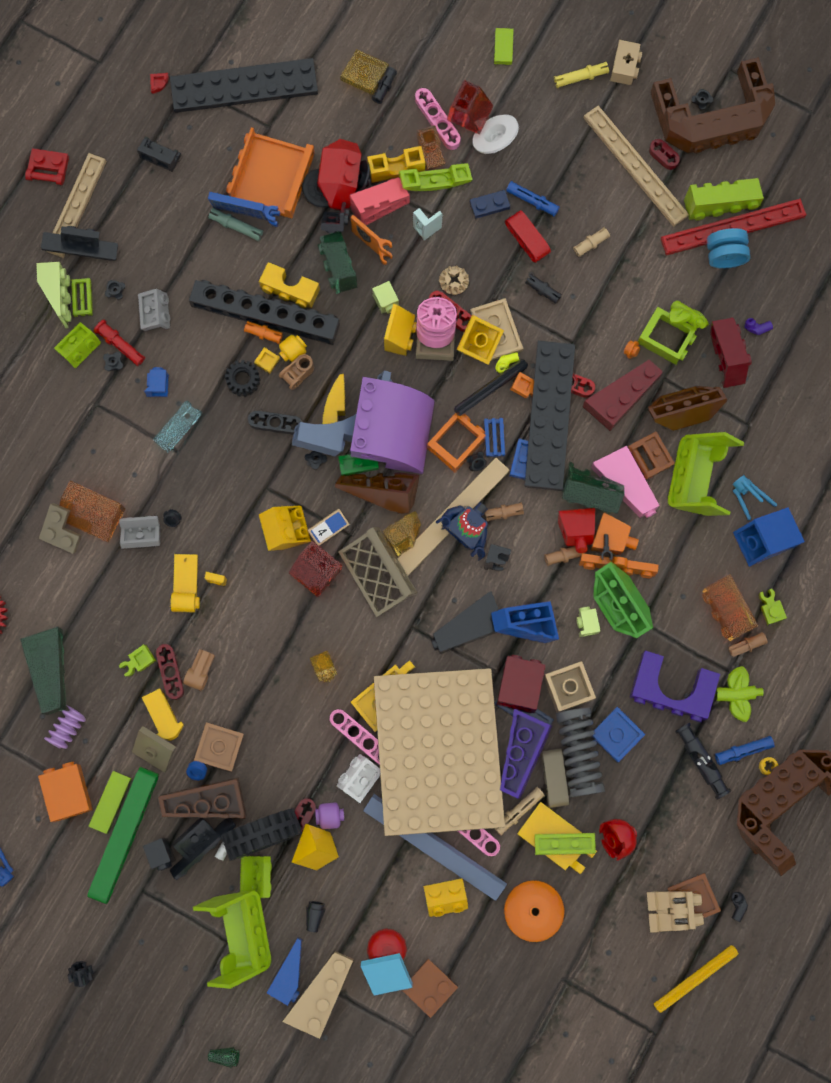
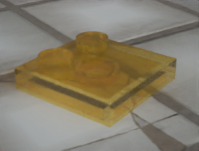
(364, 71)

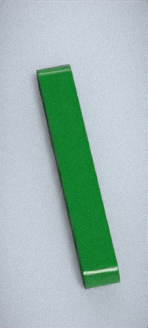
(123, 835)

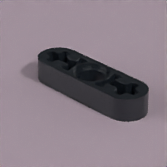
(260, 425)

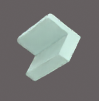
(425, 226)

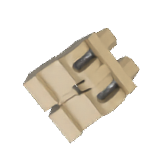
(673, 910)

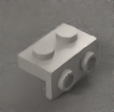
(139, 532)

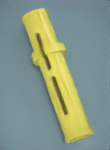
(582, 74)

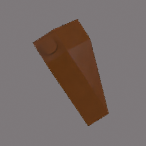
(389, 492)

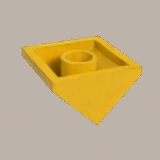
(480, 340)
(315, 848)

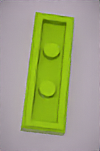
(110, 802)
(565, 844)

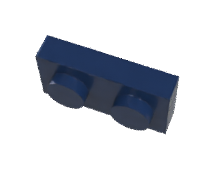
(489, 204)

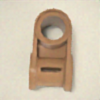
(296, 372)

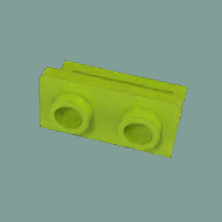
(256, 875)

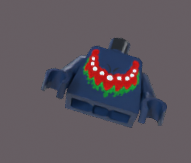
(467, 527)

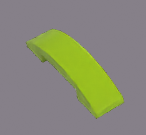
(435, 179)

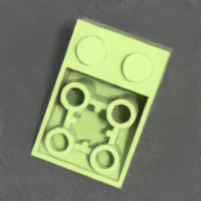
(55, 284)

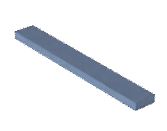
(446, 855)

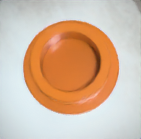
(632, 349)

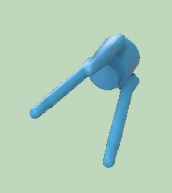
(745, 485)

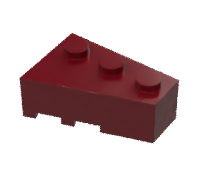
(731, 351)

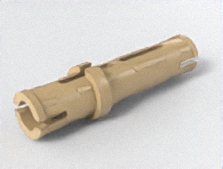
(520, 809)

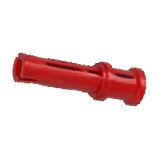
(112, 337)

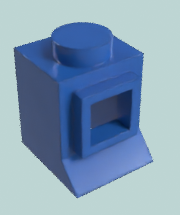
(157, 383)

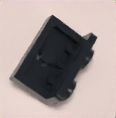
(335, 221)

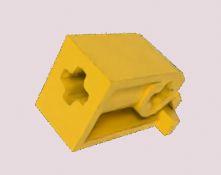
(162, 715)

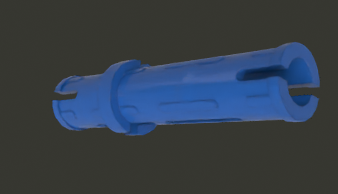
(532, 198)
(736, 753)

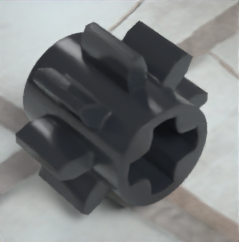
(80, 974)

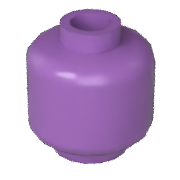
(329, 815)

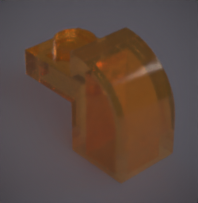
(430, 143)

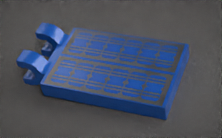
(244, 207)

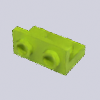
(77, 345)

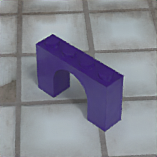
(647, 689)

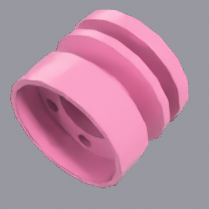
(436, 322)

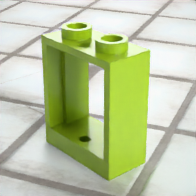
(658, 348)

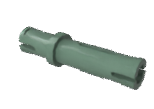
(235, 224)

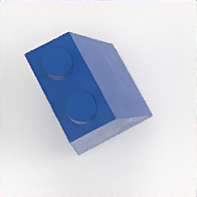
(768, 536)

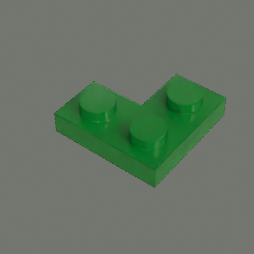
(354, 465)

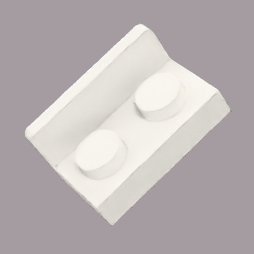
(359, 778)

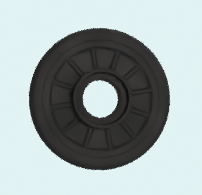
(310, 190)

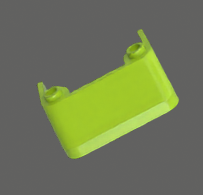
(694, 470)
(244, 934)

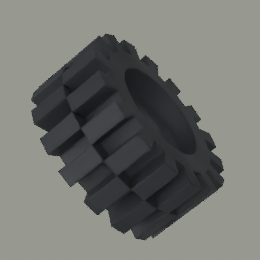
(236, 369)

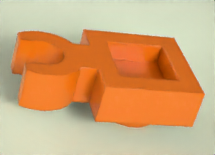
(523, 385)

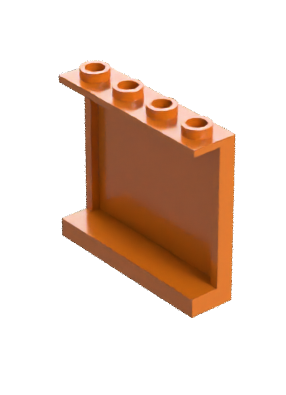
(270, 172)

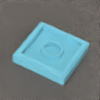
(386, 974)

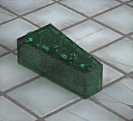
(45, 662)

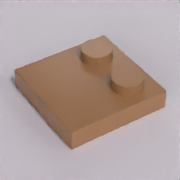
(218, 747)

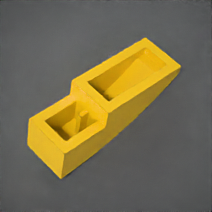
(335, 402)

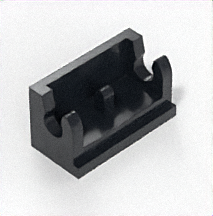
(158, 154)
(497, 555)

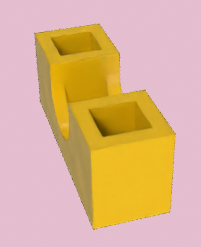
(388, 168)
(302, 294)

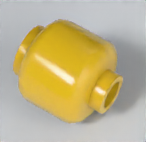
(292, 348)

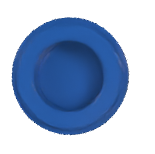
(196, 770)

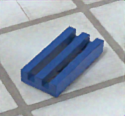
(494, 421)

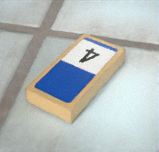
(328, 527)

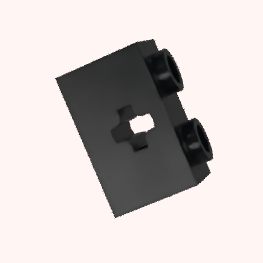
(159, 854)

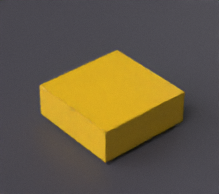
(267, 360)
(215, 579)

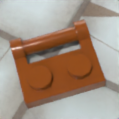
(655, 452)

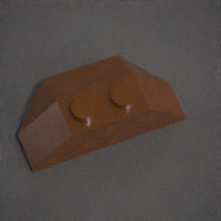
(687, 406)

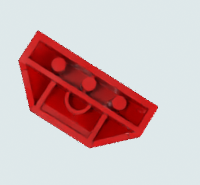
(339, 172)

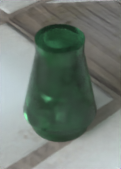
(226, 1056)

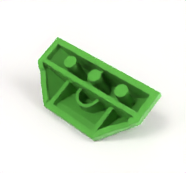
(621, 601)

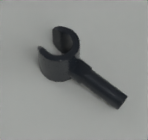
(606, 548)

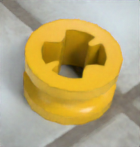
(762, 764)

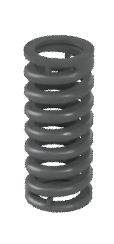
(564, 719)

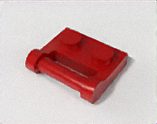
(47, 161)

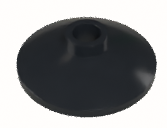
(363, 177)

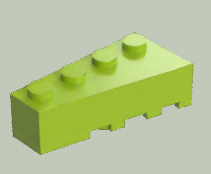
(722, 198)

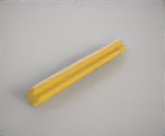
(695, 979)

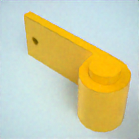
(185, 584)

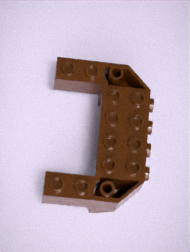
(718, 126)
(774, 797)

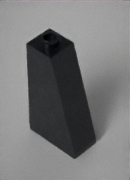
(468, 626)

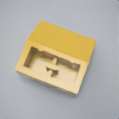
(284, 527)

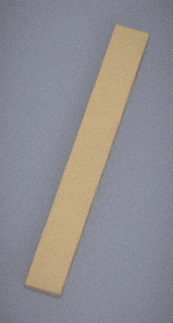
(636, 166)
(469, 497)

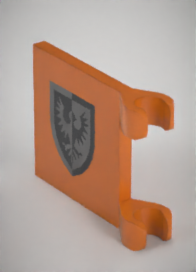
(371, 239)

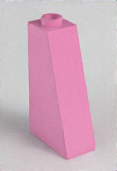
(623, 469)

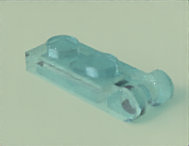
(177, 427)

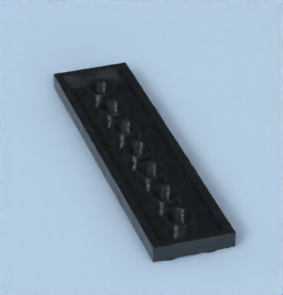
(243, 85)
(549, 416)

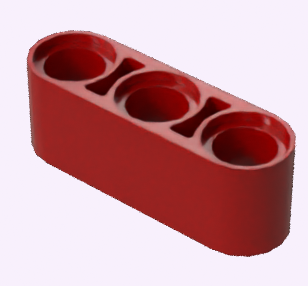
(527, 236)

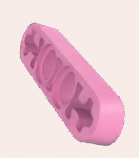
(438, 118)

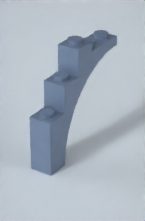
(328, 437)

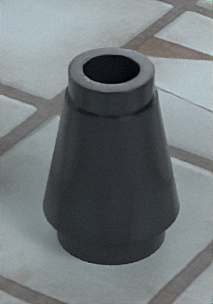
(314, 915)

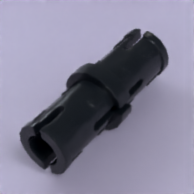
(384, 85)
(543, 288)

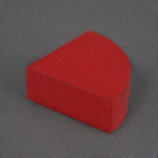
(158, 81)

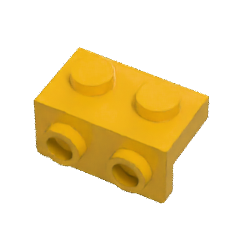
(446, 897)

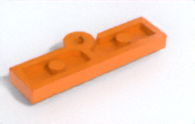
(630, 567)

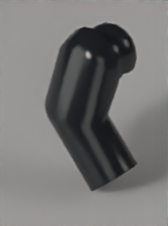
(740, 906)

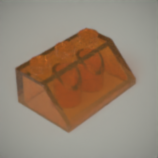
(91, 511)
(729, 608)

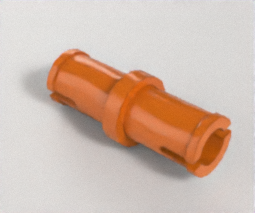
(263, 332)

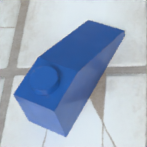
(287, 980)

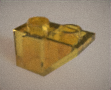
(403, 533)
(323, 667)

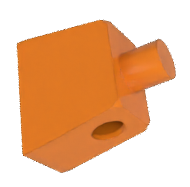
(618, 535)

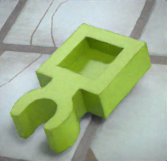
(772, 610)
(139, 660)

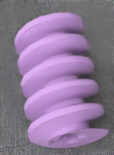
(65, 728)

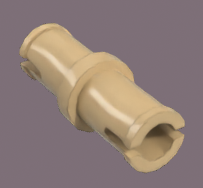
(591, 242)

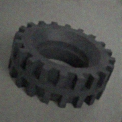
(261, 834)

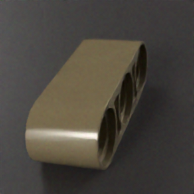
(555, 778)

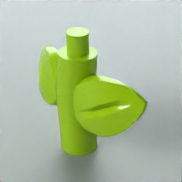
(682, 313)
(738, 693)

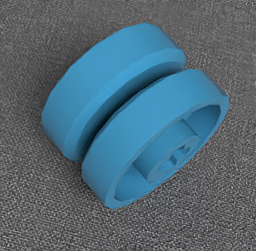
(728, 248)

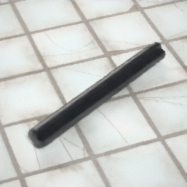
(490, 387)

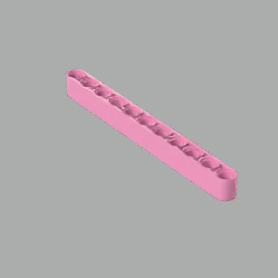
(374, 753)

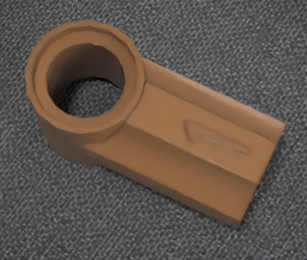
(198, 674)

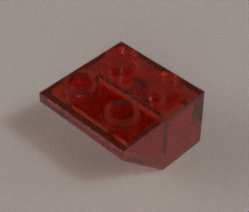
(470, 107)
(315, 568)

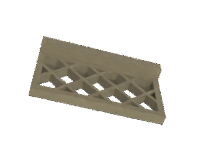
(392, 566)

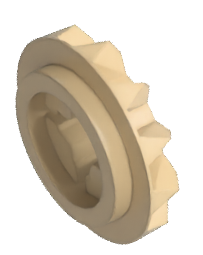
(454, 288)

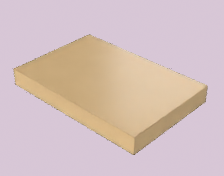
(499, 315)

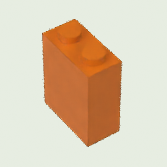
(65, 792)

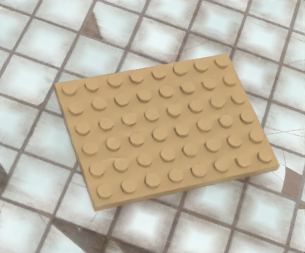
(438, 752)

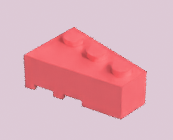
(378, 201)

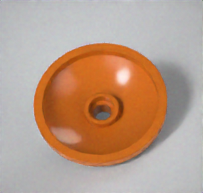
(519, 911)

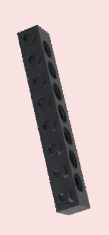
(204, 288)

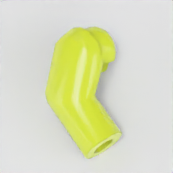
(505, 360)

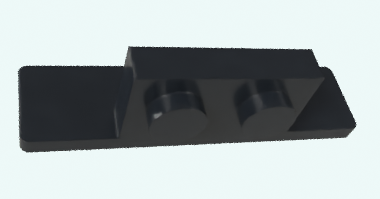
(79, 243)
(197, 842)

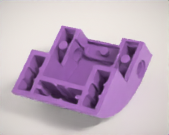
(392, 425)

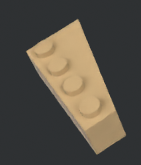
(317, 1002)

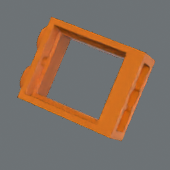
(445, 456)

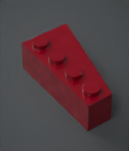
(620, 396)

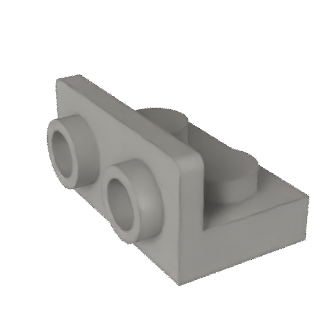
(154, 310)

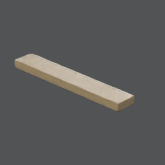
(80, 194)

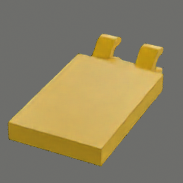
(365, 701)
(546, 821)

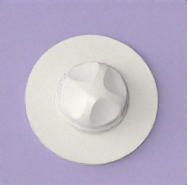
(496, 134)

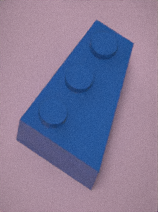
(529, 622)

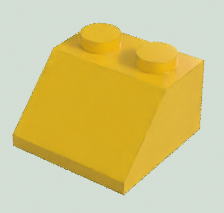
(399, 331)

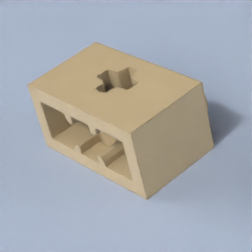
(622, 71)

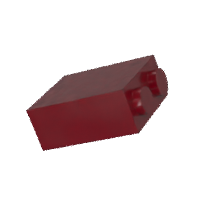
(521, 684)

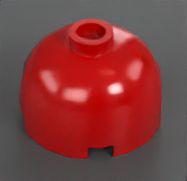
(619, 838)
(386, 943)

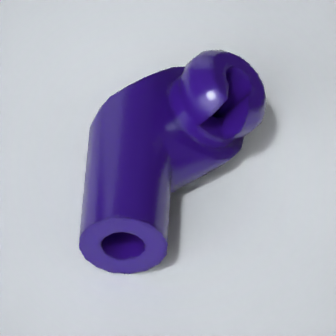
(756, 328)

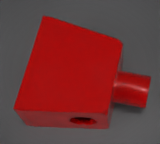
(577, 527)

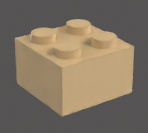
(569, 687)

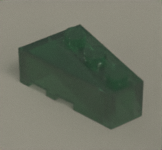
(337, 262)
(592, 491)

